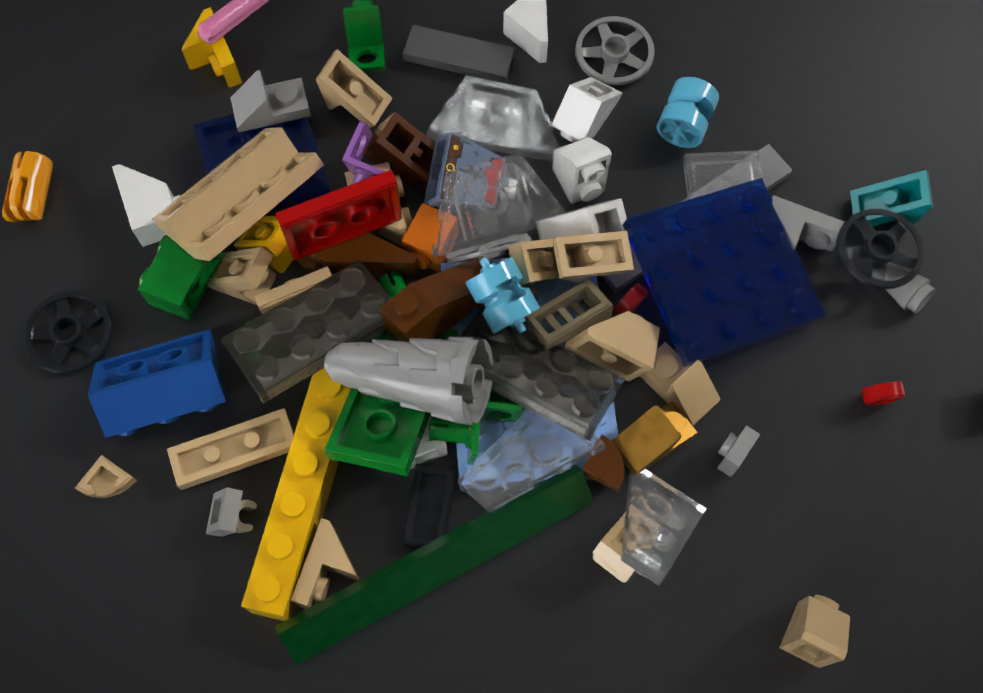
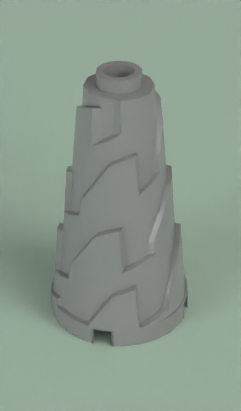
(419, 374)

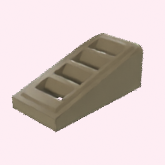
(583, 293)

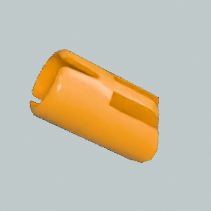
(27, 187)

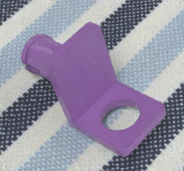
(353, 158)

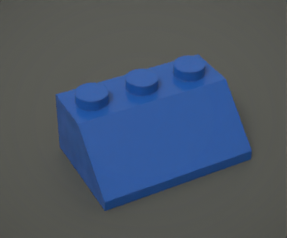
(157, 384)

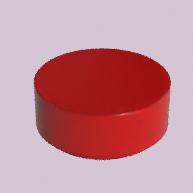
(631, 300)
(883, 393)

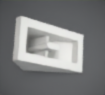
(527, 27)

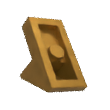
(653, 437)

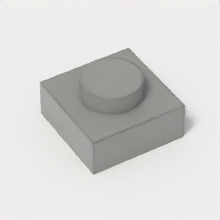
(736, 449)

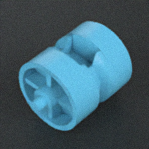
(687, 112)
(502, 295)

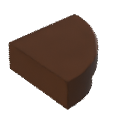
(606, 466)

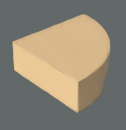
(105, 480)

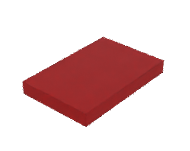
(341, 215)

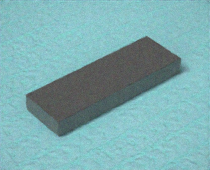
(459, 54)

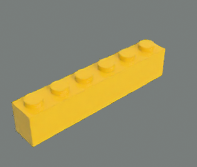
(297, 503)

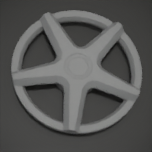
(614, 51)
(489, 250)

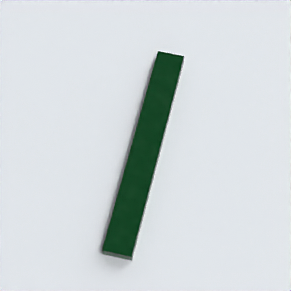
(433, 565)

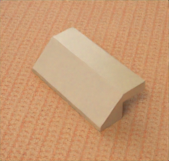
(236, 194)

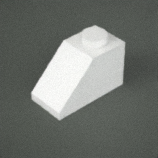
(585, 109)
(143, 200)

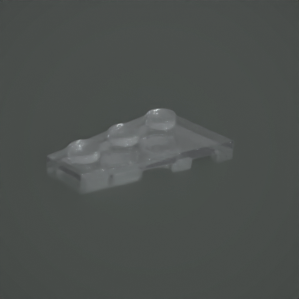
(523, 457)
(656, 525)

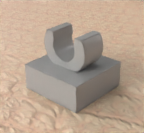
(225, 513)

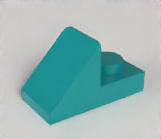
(904, 195)

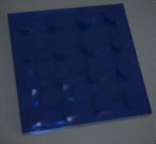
(722, 271)

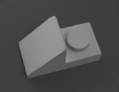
(265, 105)
(807, 225)

